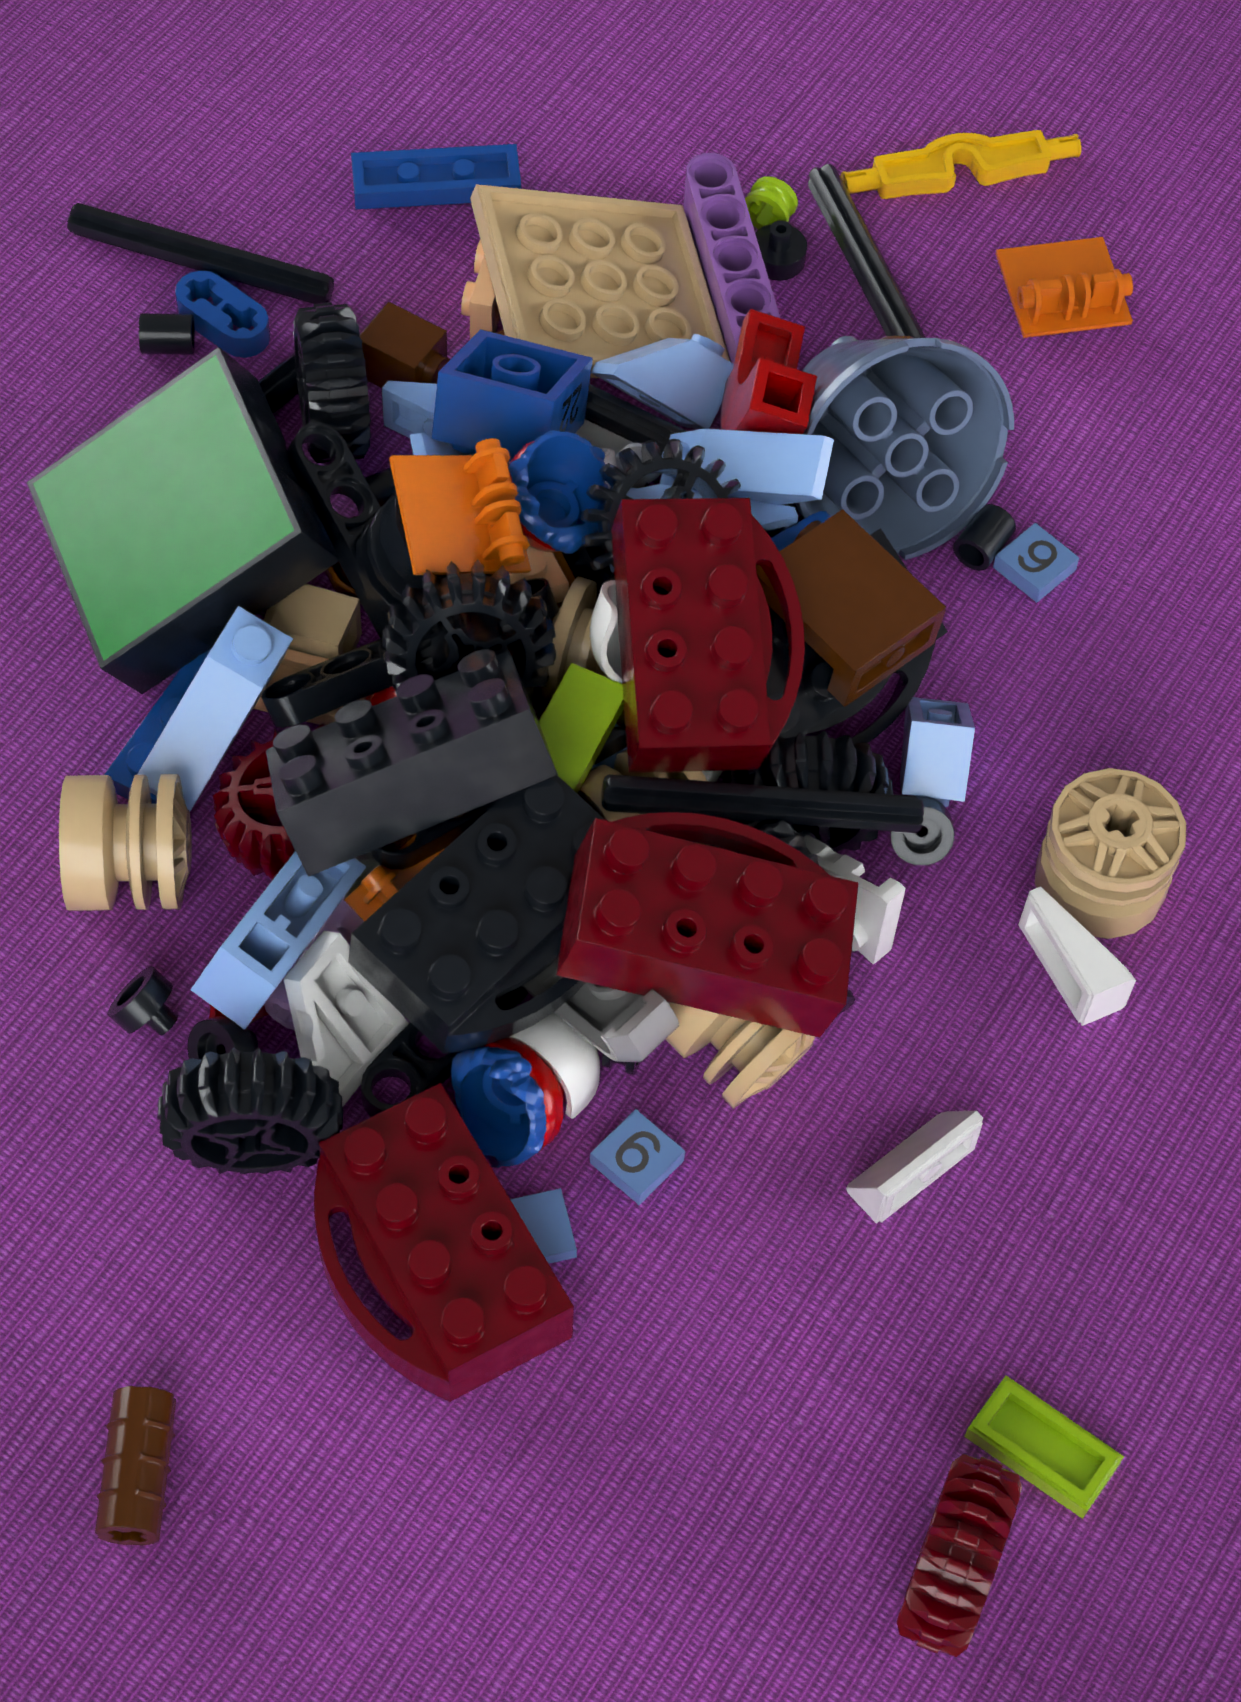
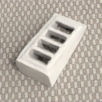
(1078, 964)

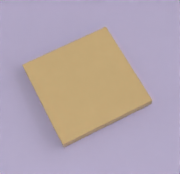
(592, 271)

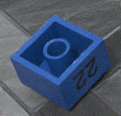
(509, 393)

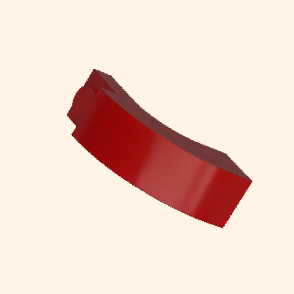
(765, 386)

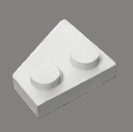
(875, 907)
(338, 1013)

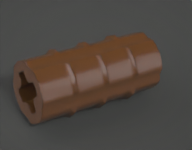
(135, 1466)

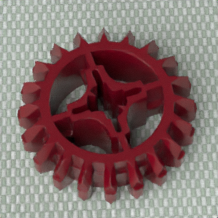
(248, 814)
(959, 1555)

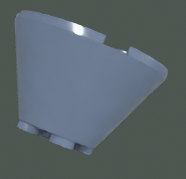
(912, 435)

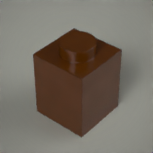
(403, 348)

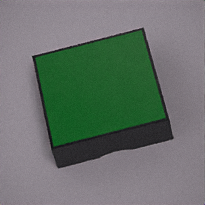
(180, 521)

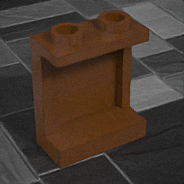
(856, 604)

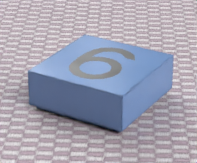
(1036, 562)
(637, 1156)

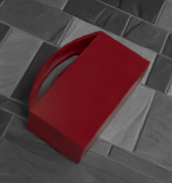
(700, 634)
(709, 926)
(436, 1248)

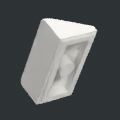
(915, 1163)

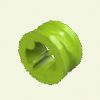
(770, 201)

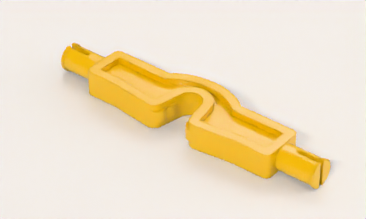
(988, 158)

